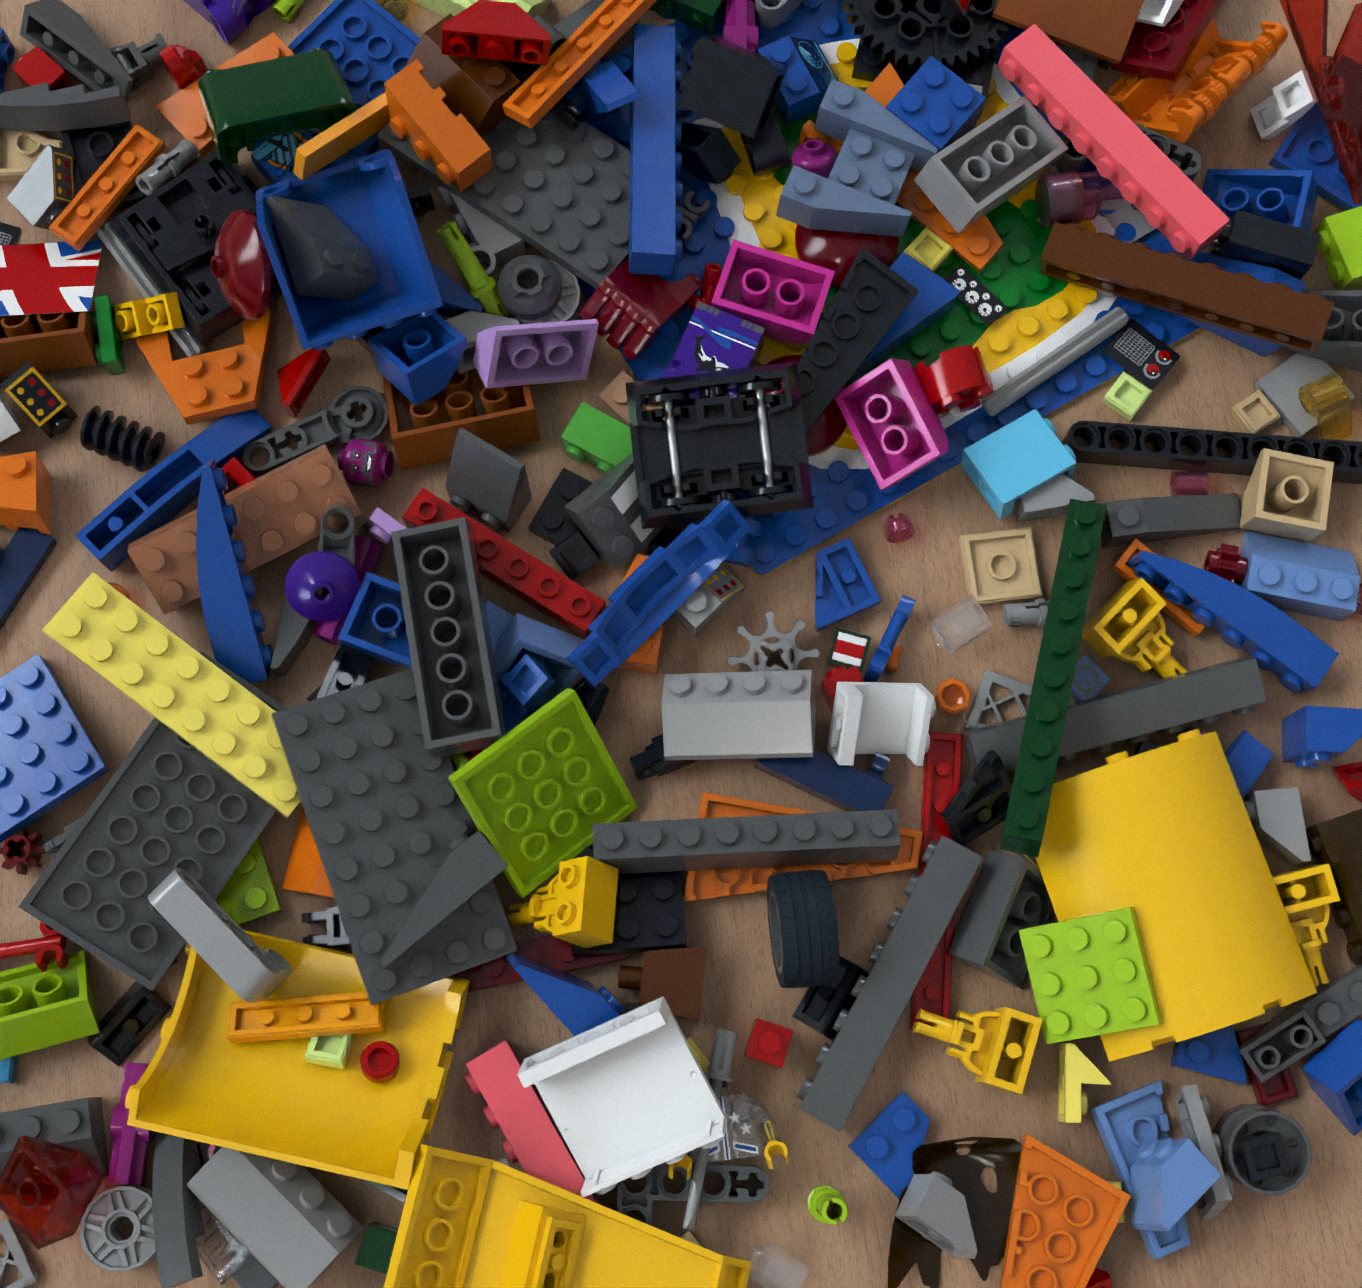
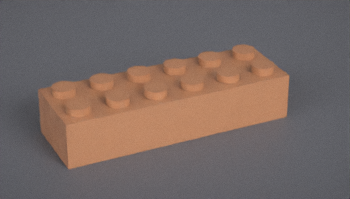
(272, 519)

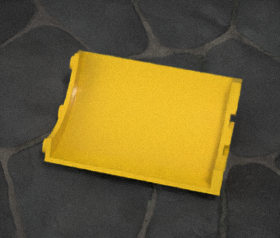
(1182, 851)
(295, 1111)

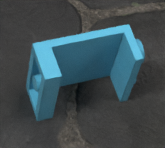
(1017, 461)

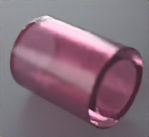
(1189, 483)

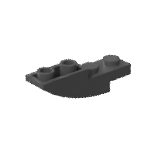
(1304, 1025)

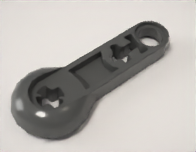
(325, 427)

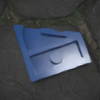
(841, 585)
(1211, 1055)
(890, 1141)

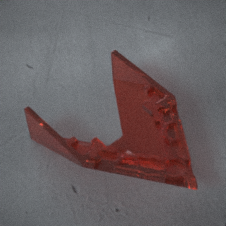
(1336, 87)

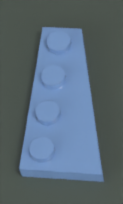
(1124, 1128)

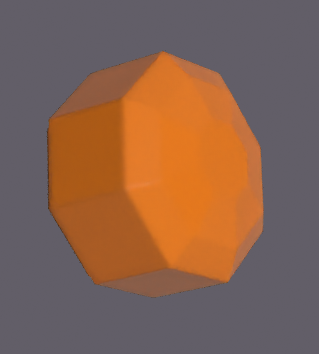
(952, 697)

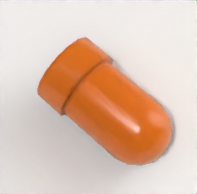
(893, 661)

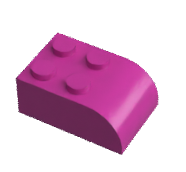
(773, 292)
(892, 422)

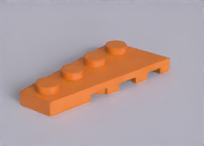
(185, 107)

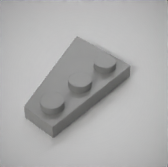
(1193, 1119)

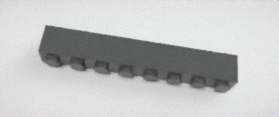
(1134, 712)
(748, 841)
(890, 982)

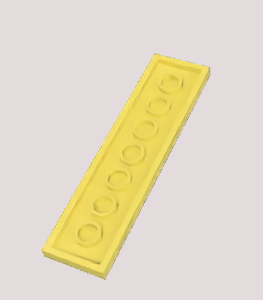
(176, 687)

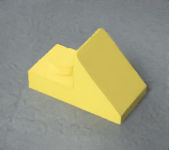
(1073, 1071)

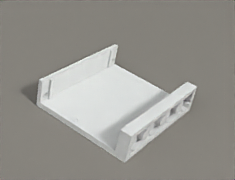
(627, 1096)

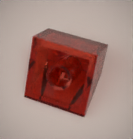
(47, 1189)

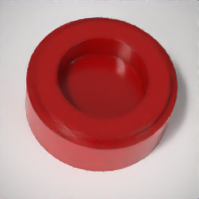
(380, 1062)

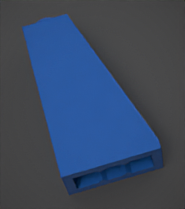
(933, 301)

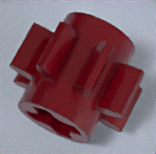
(1226, 563)
(32, 848)

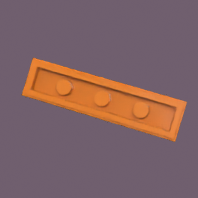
(107, 187)

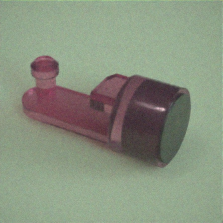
(1072, 196)

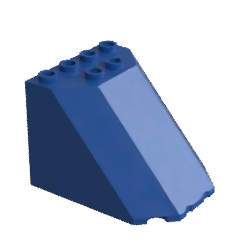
(375, 207)

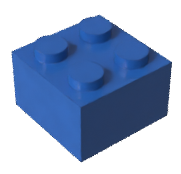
(938, 104)

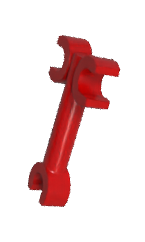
(45, 948)

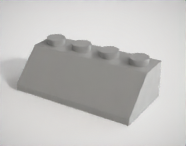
(739, 715)
(277, 1214)

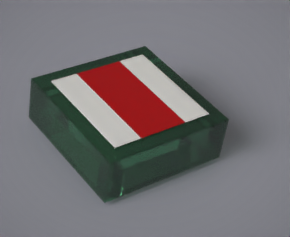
(848, 649)

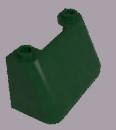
(273, 100)

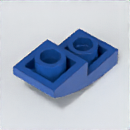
(1247, 760)

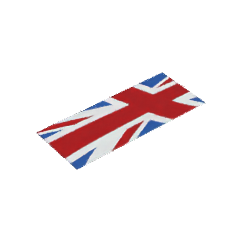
(47, 277)

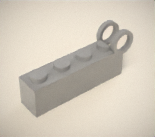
(491, 241)

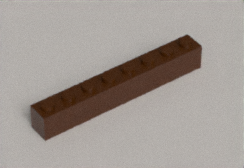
(1186, 287)

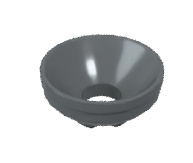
(531, 302)

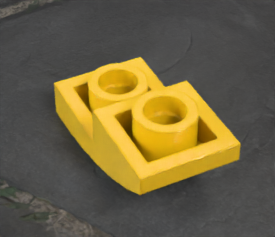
(148, 316)

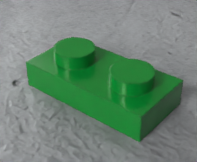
(110, 348)

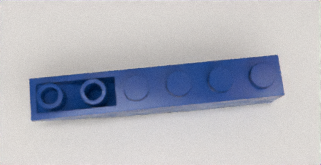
(168, 487)
(223, 584)
(1242, 619)

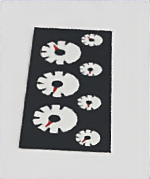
(976, 295)

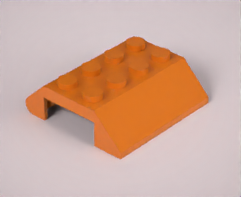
(1205, 84)

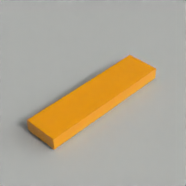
(341, 137)
(304, 1017)

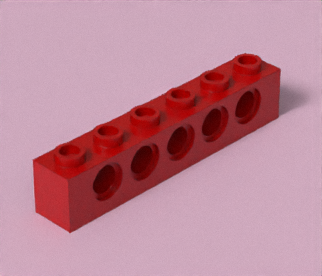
(516, 569)

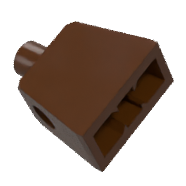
(670, 974)

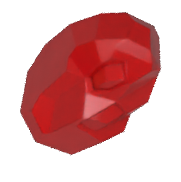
(182, 65)

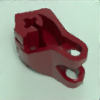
(636, 307)

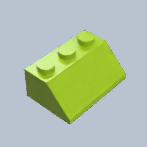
(46, 1006)

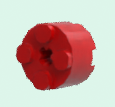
(955, 380)

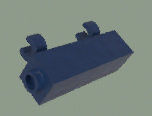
(832, 782)

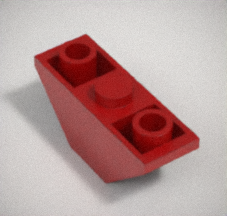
(496, 33)

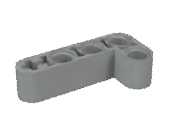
(218, 939)

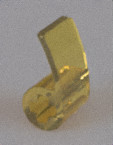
(1330, 403)

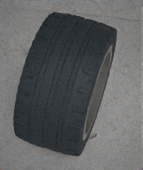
(803, 928)

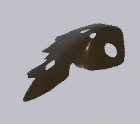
(987, 1210)

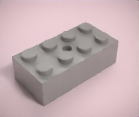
(990, 164)

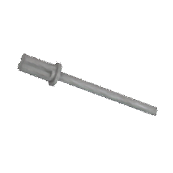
(719, 1071)

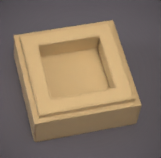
(1254, 413)

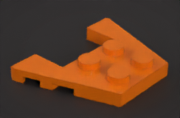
(214, 381)

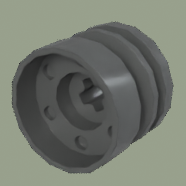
(1254, 1120)

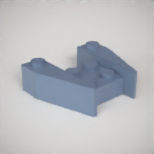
(866, 174)

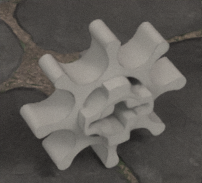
(784, 642)

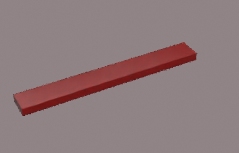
(940, 784)

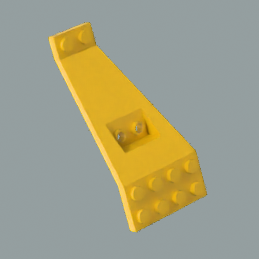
(496, 1228)

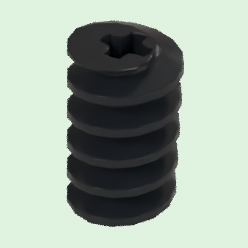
(119, 442)

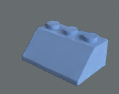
(1301, 576)

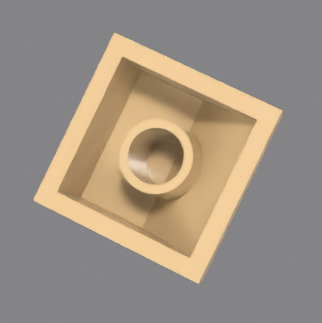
(1288, 495)

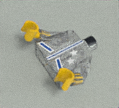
(747, 1132)

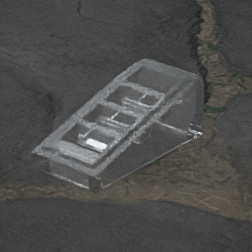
(207, 1253)

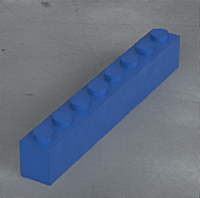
(652, 152)

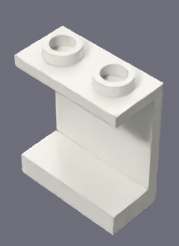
(881, 720)

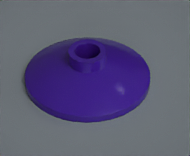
(327, 571)

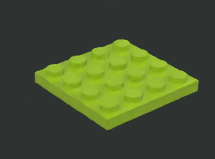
(543, 791)

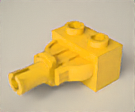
(1133, 630)
(1306, 901)
(574, 904)
(993, 1046)

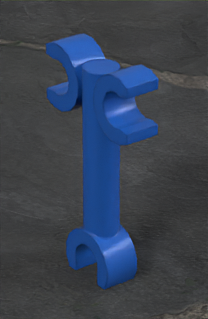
(889, 639)

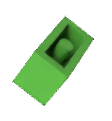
(596, 439)

